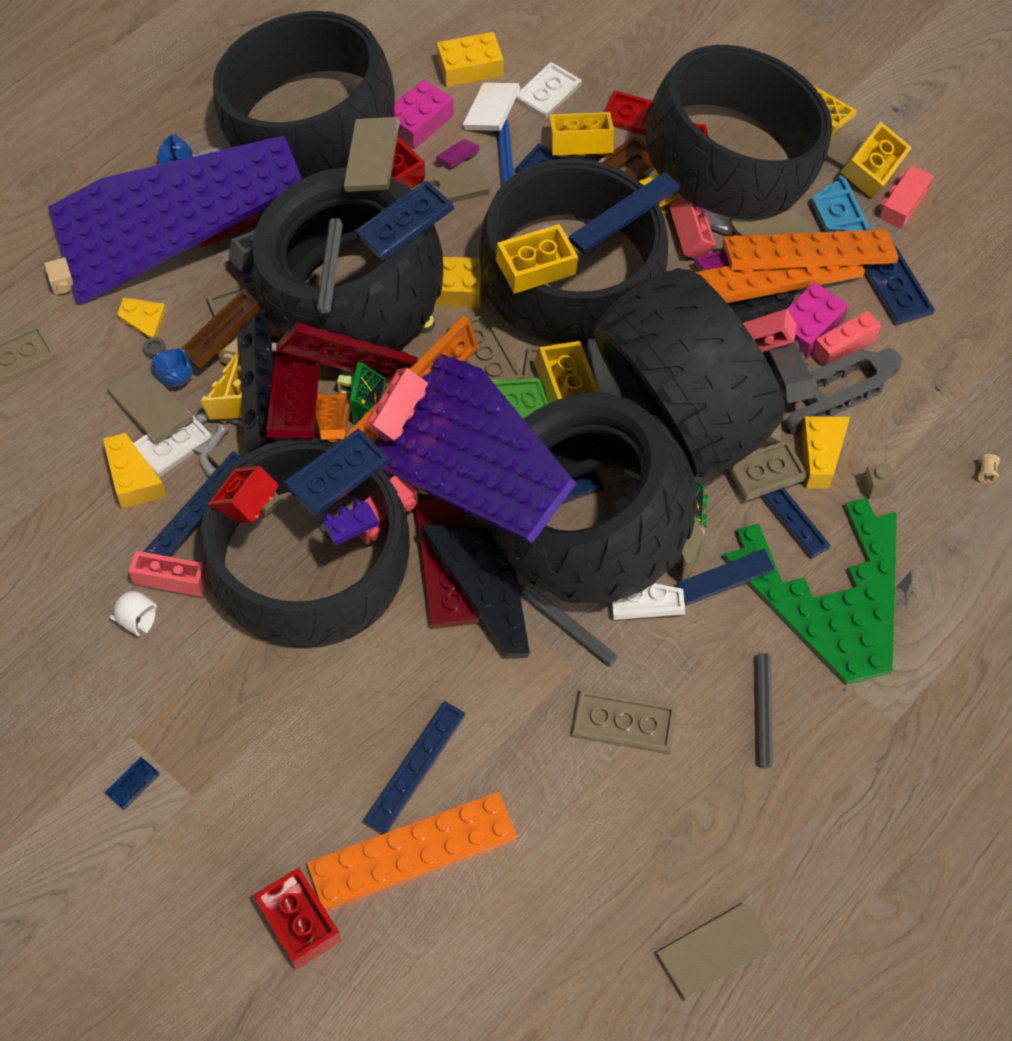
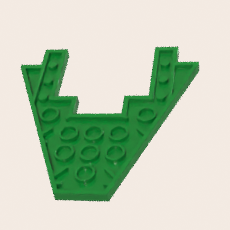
(848, 627)

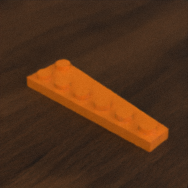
(333, 416)

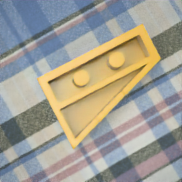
(821, 448)

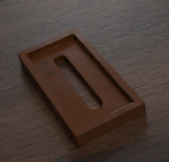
(623, 154)
(243, 305)

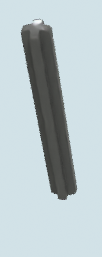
(329, 266)
(569, 625)
(764, 697)

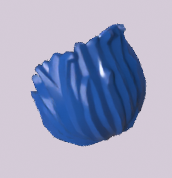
(173, 150)
(172, 367)

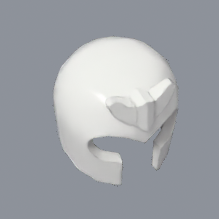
(134, 605)

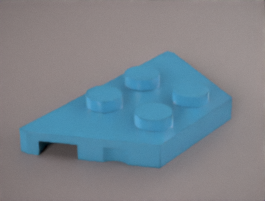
(839, 208)

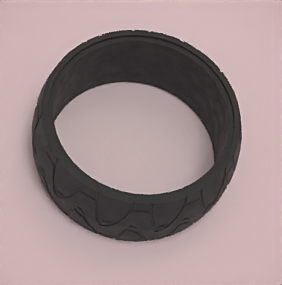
(296, 47)
(760, 89)
(562, 189)
(313, 621)

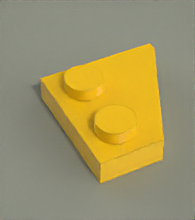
(142, 315)

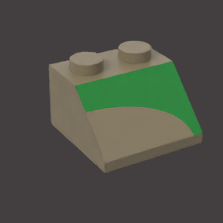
(690, 552)

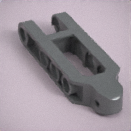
(886, 364)

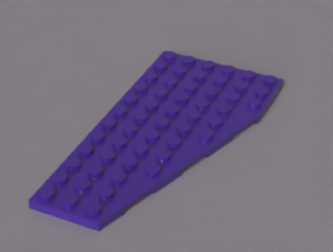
(159, 211)
(477, 452)

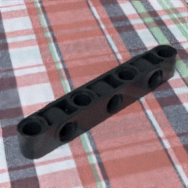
(256, 380)

